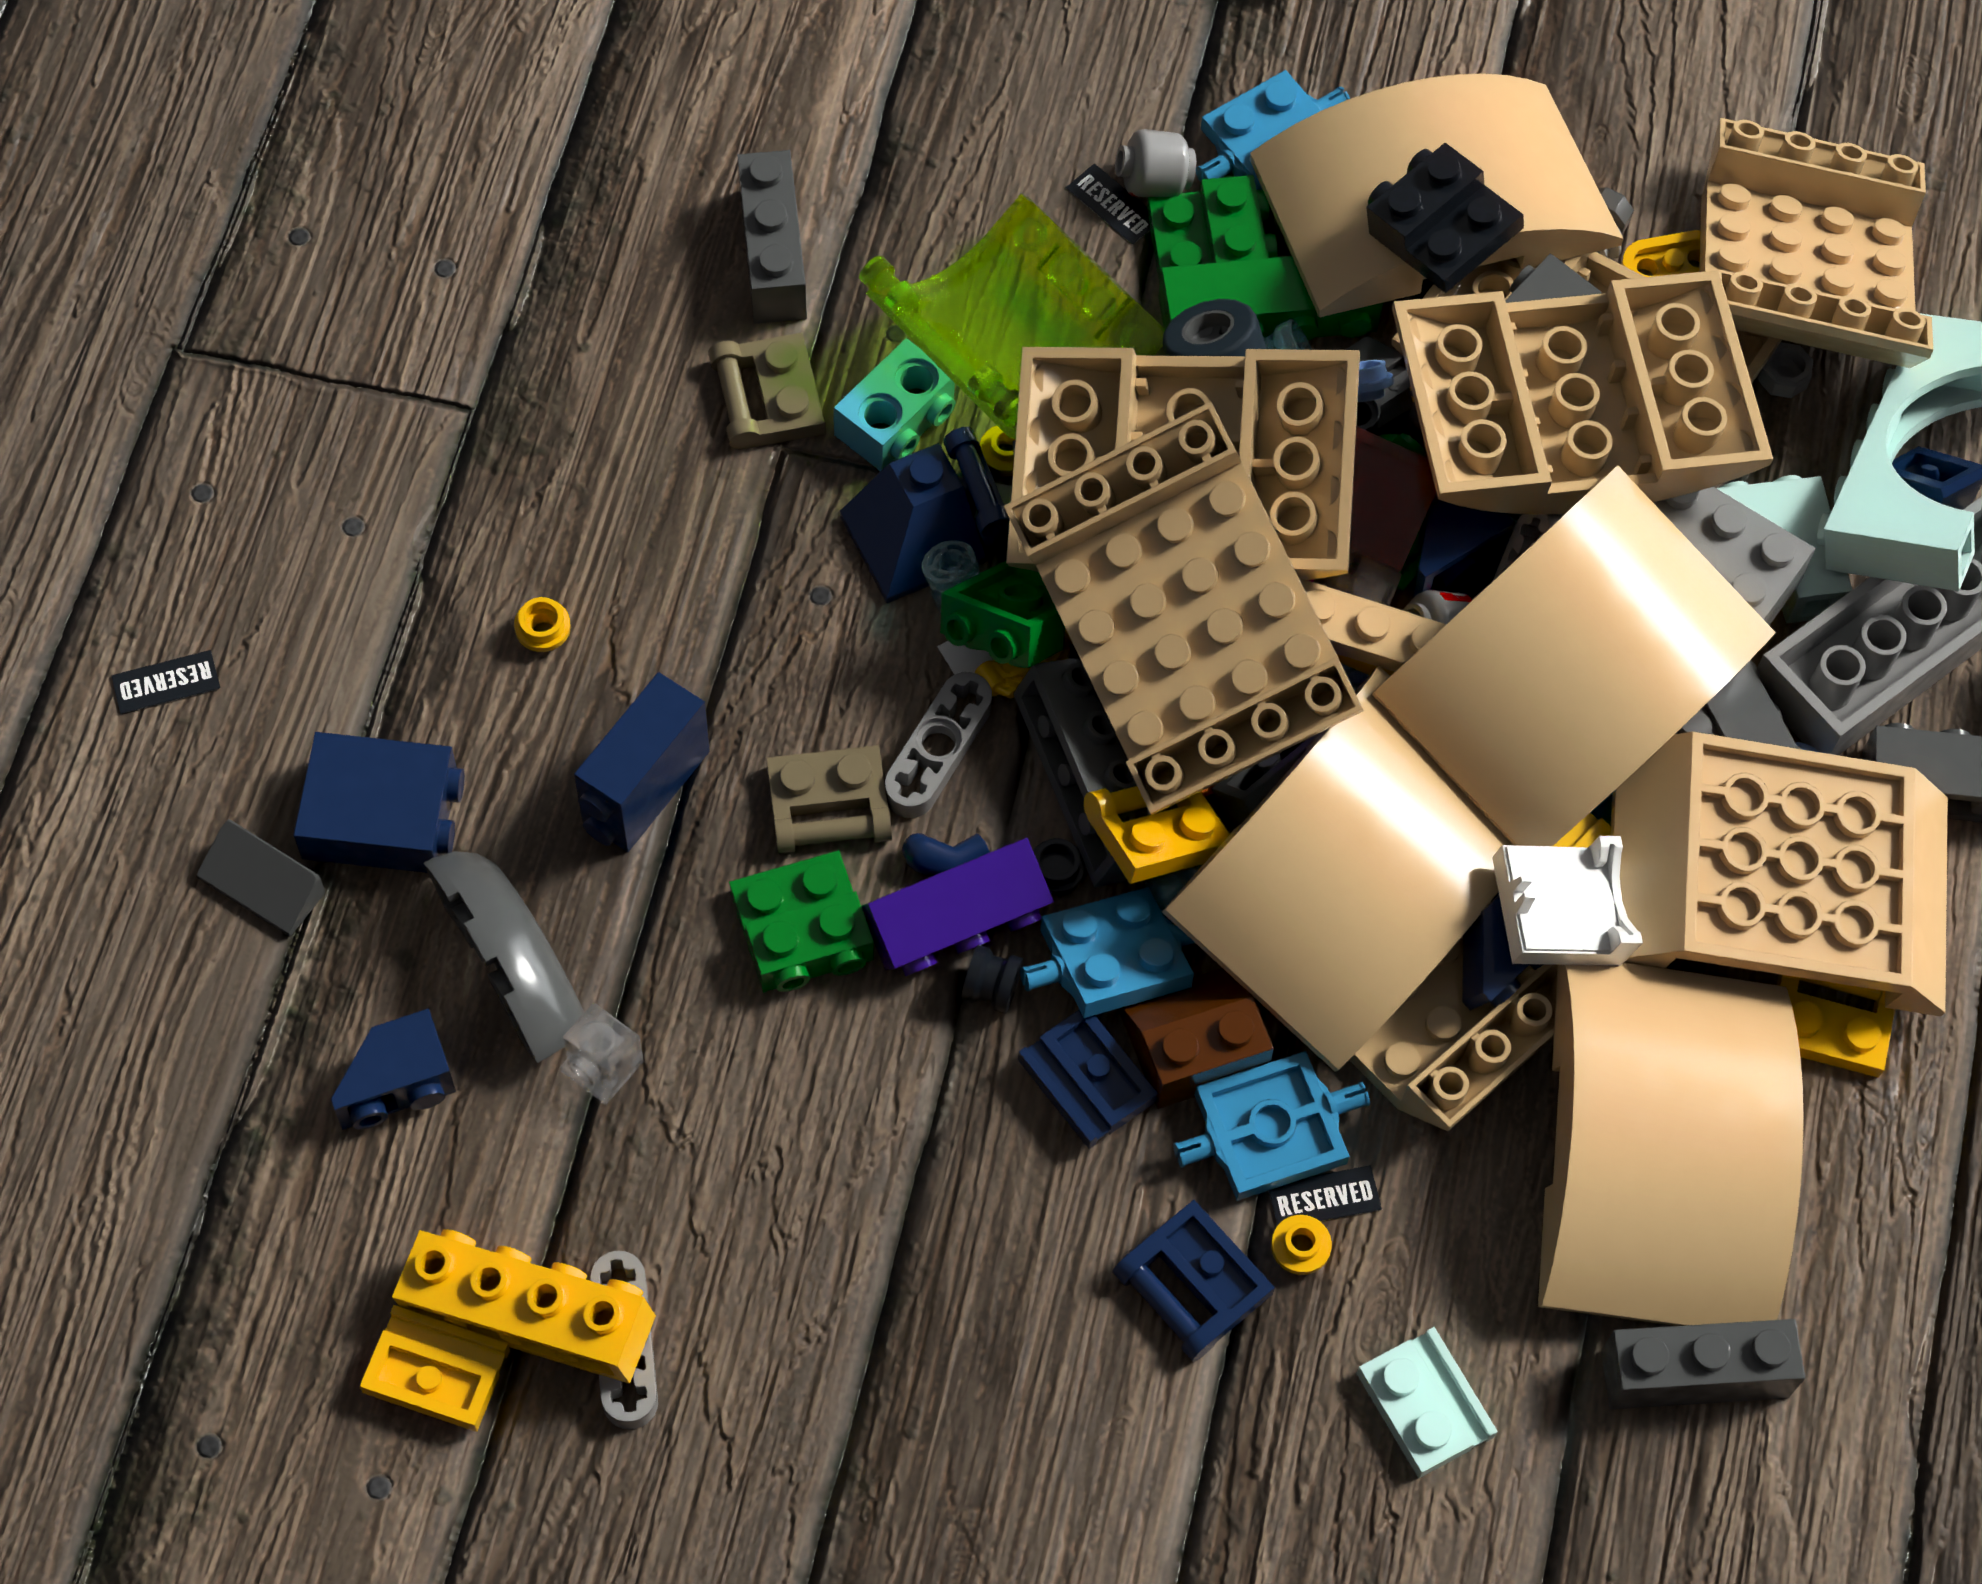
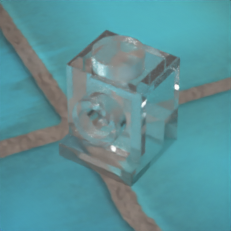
(1367, 581)
(601, 1053)

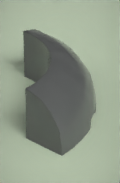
(507, 935)

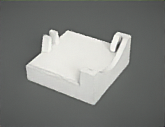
(1565, 904)

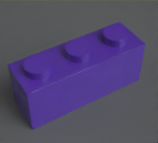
(958, 907)

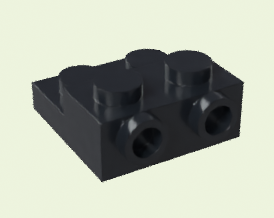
(1441, 216)

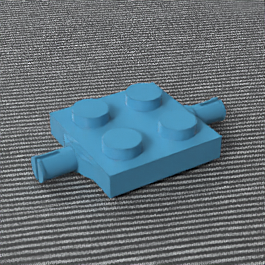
(1254, 119)
(1112, 953)
(1271, 1125)

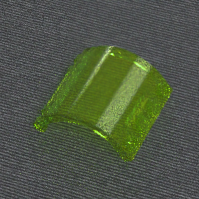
(1008, 293)

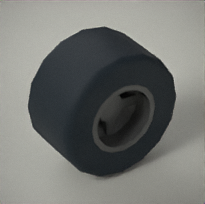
(1213, 329)

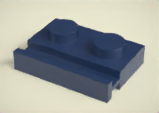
(1087, 1077)

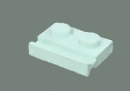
(1426, 1402)

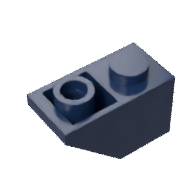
(1487, 960)
(392, 1071)

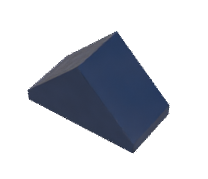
(1940, 476)

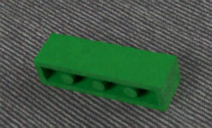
(1270, 289)

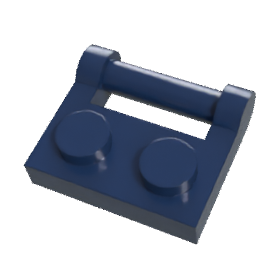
(980, 488)
(1207, 1266)

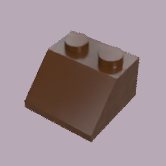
(1197, 1036)

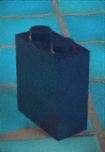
(642, 763)
(377, 802)

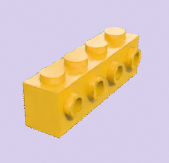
(527, 1305)

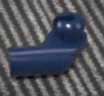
(933, 857)

